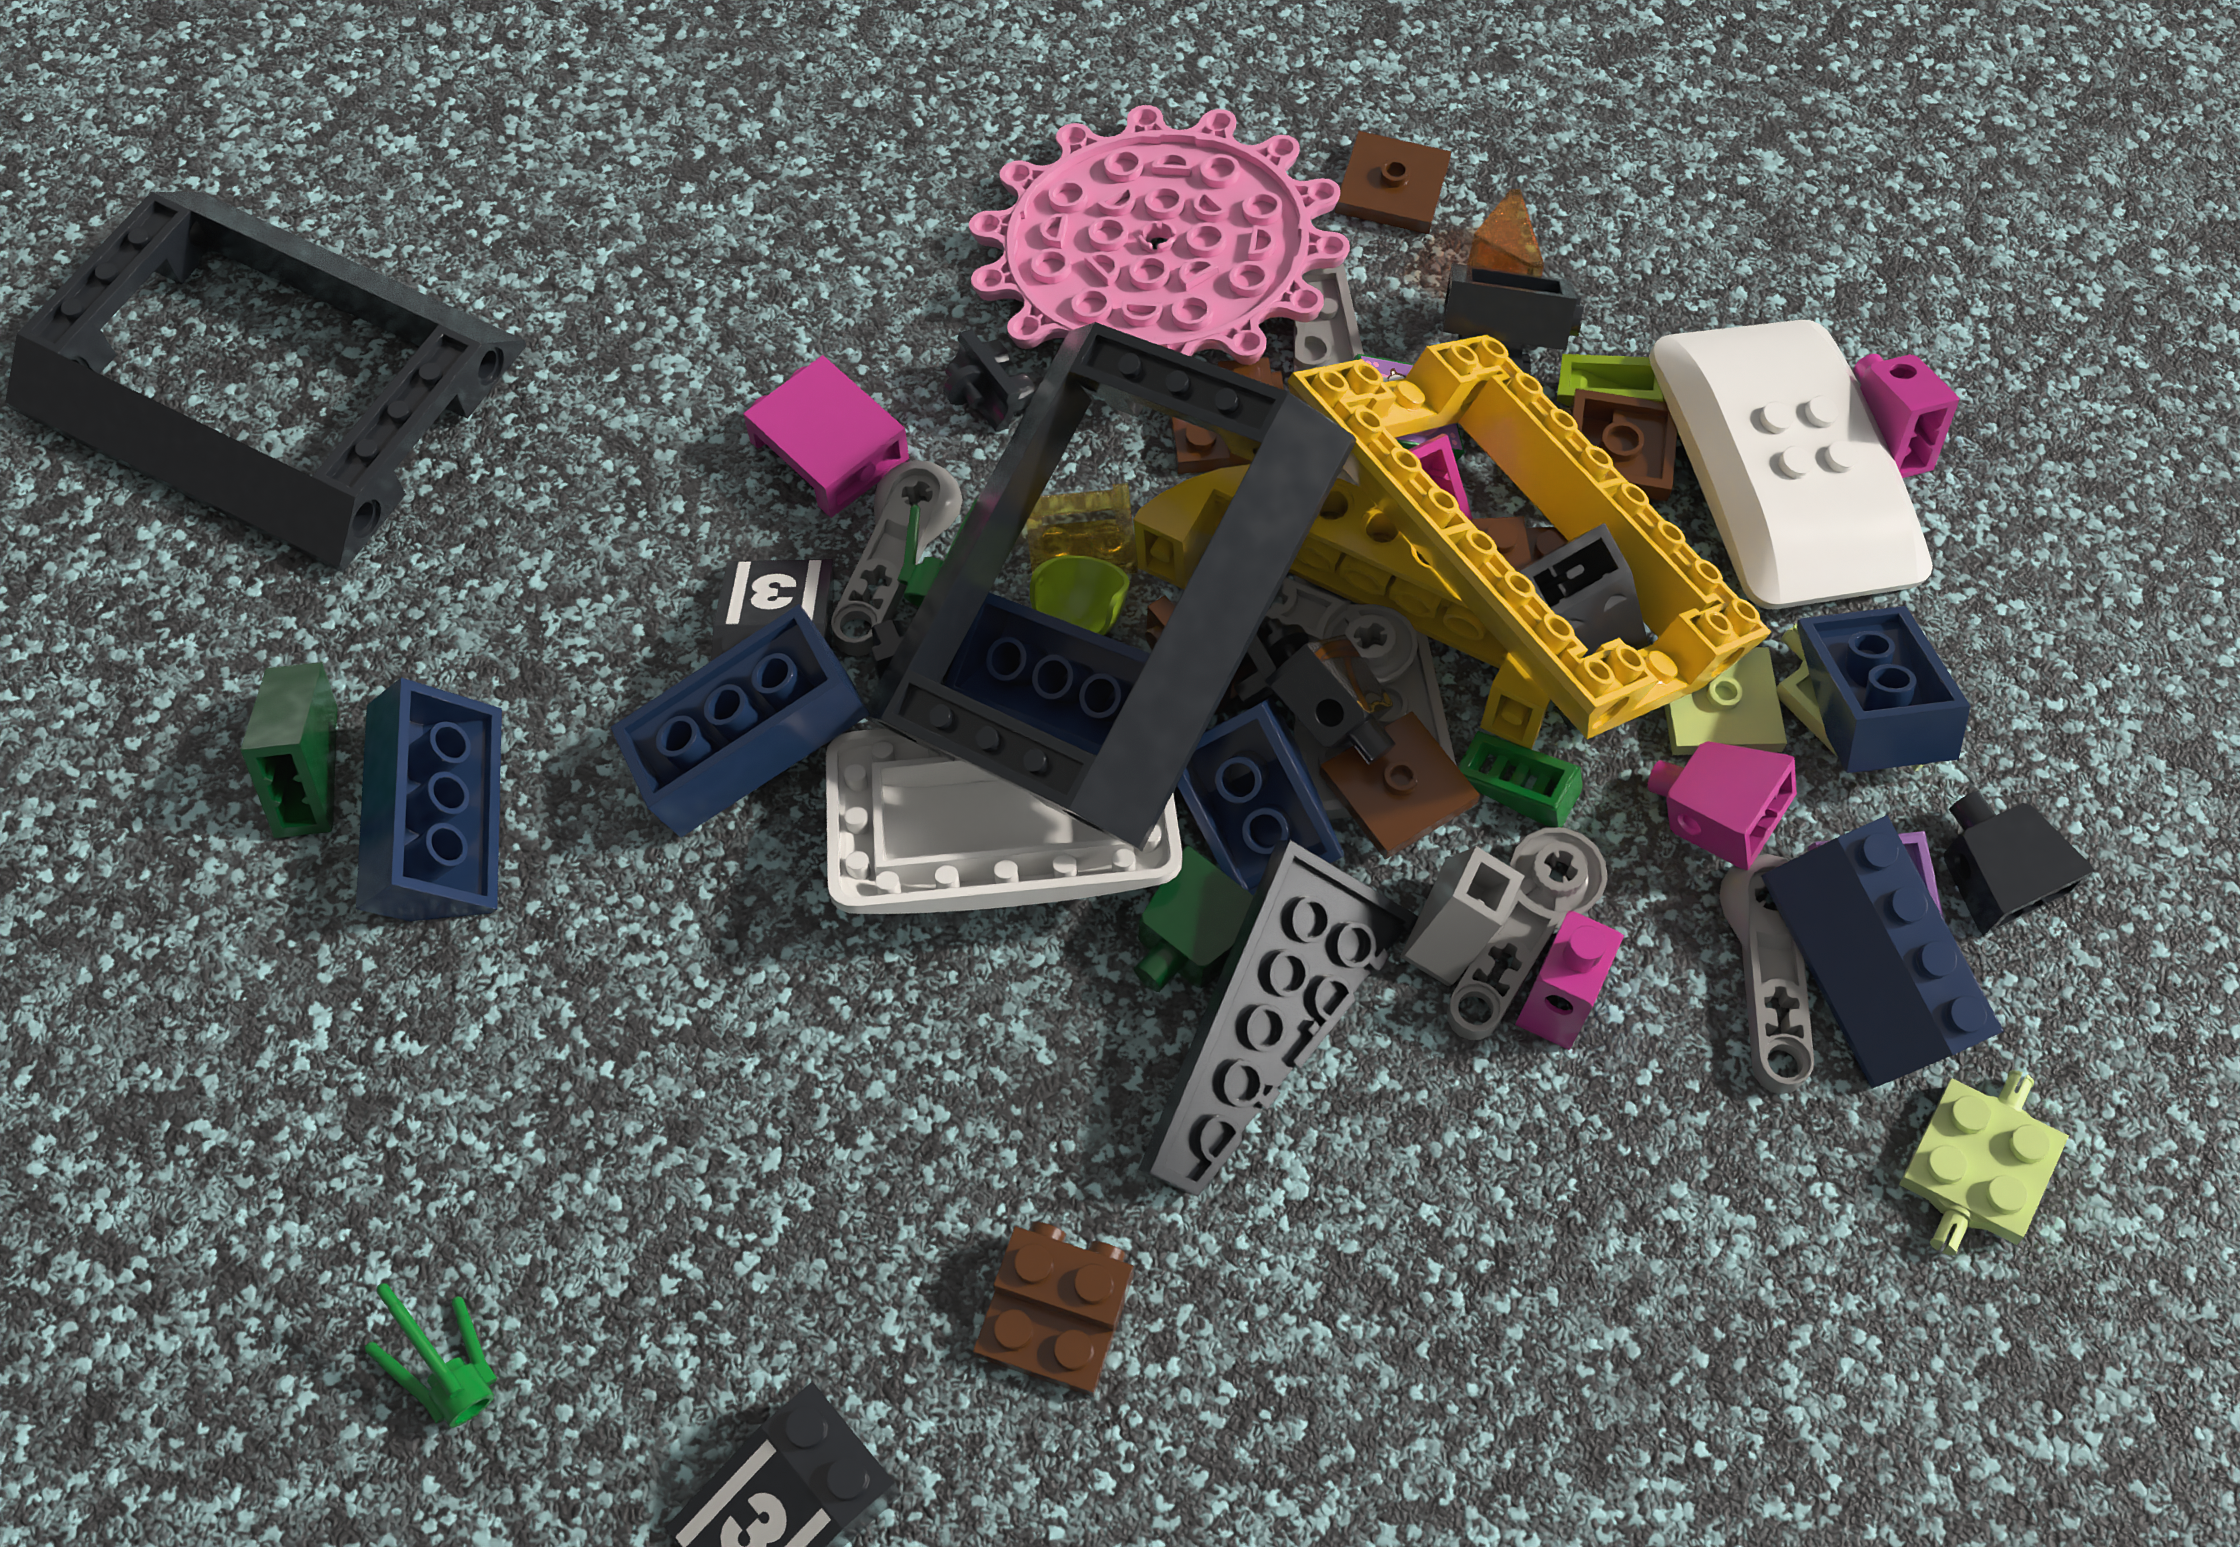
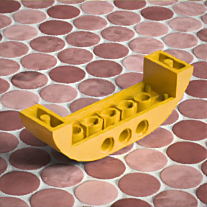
(1356, 556)

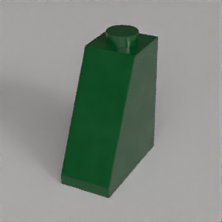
(294, 749)

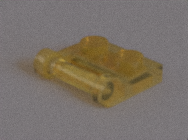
(1100, 539)

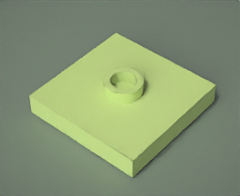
(1731, 710)

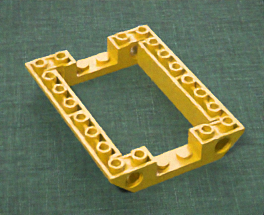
(1576, 487)

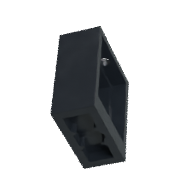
(1511, 307)

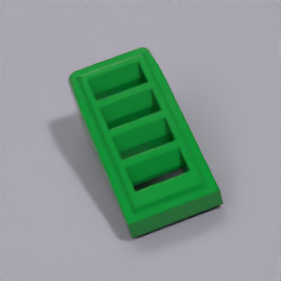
(1532, 803)

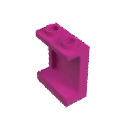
(828, 433)

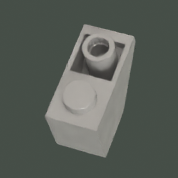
(1461, 914)

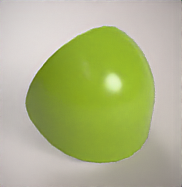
(1080, 591)

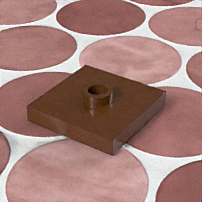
(1393, 182)
(1402, 792)

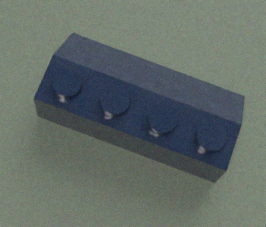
(1045, 672)
(738, 722)
(429, 805)
(1881, 952)

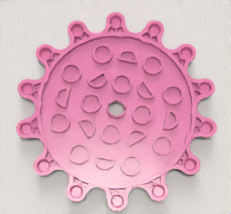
(1230, 225)

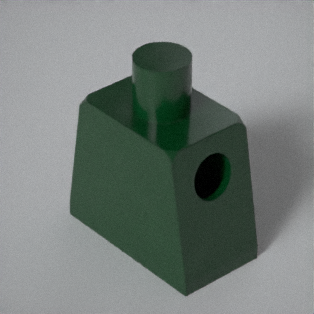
(1191, 924)

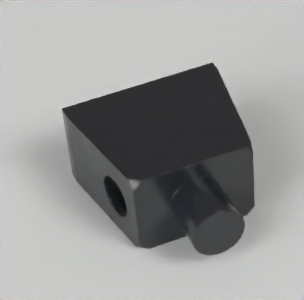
(2010, 862)

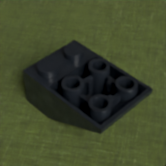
(1591, 590)

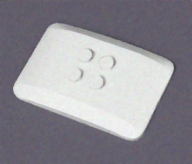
(1791, 463)
(948, 837)

